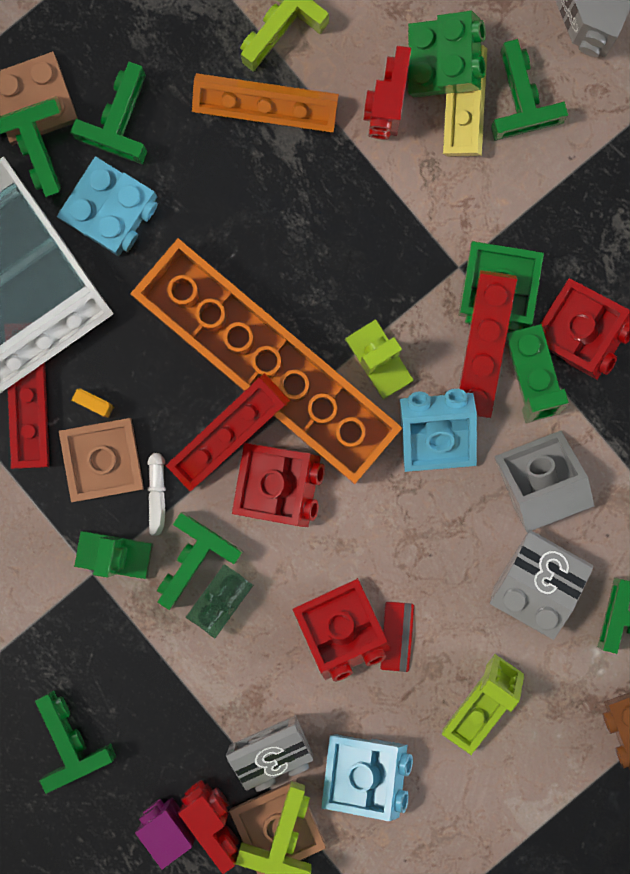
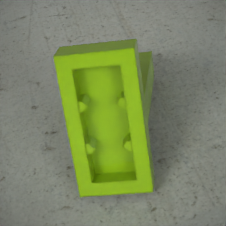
(277, 22)
(379, 359)
(484, 706)
(283, 842)

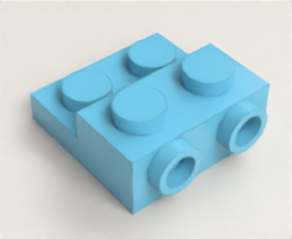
(108, 207)
(439, 430)
(366, 777)

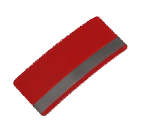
(398, 632)

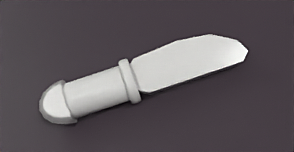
(156, 495)

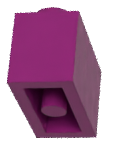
(164, 832)

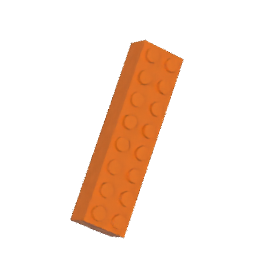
(249, 342)

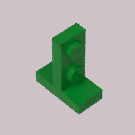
(524, 97)
(115, 118)
(31, 142)
(535, 374)
(113, 555)
(192, 557)
(615, 616)
(69, 745)

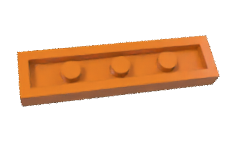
(264, 102)

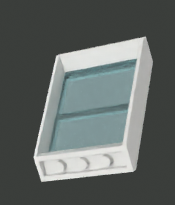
(42, 286)

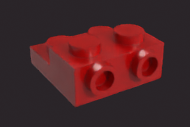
(385, 104)
(586, 329)
(278, 485)
(342, 631)
(205, 816)

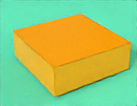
(93, 402)

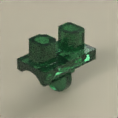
(219, 601)

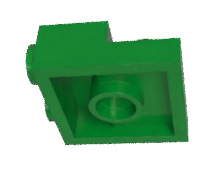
(446, 55)
(504, 260)

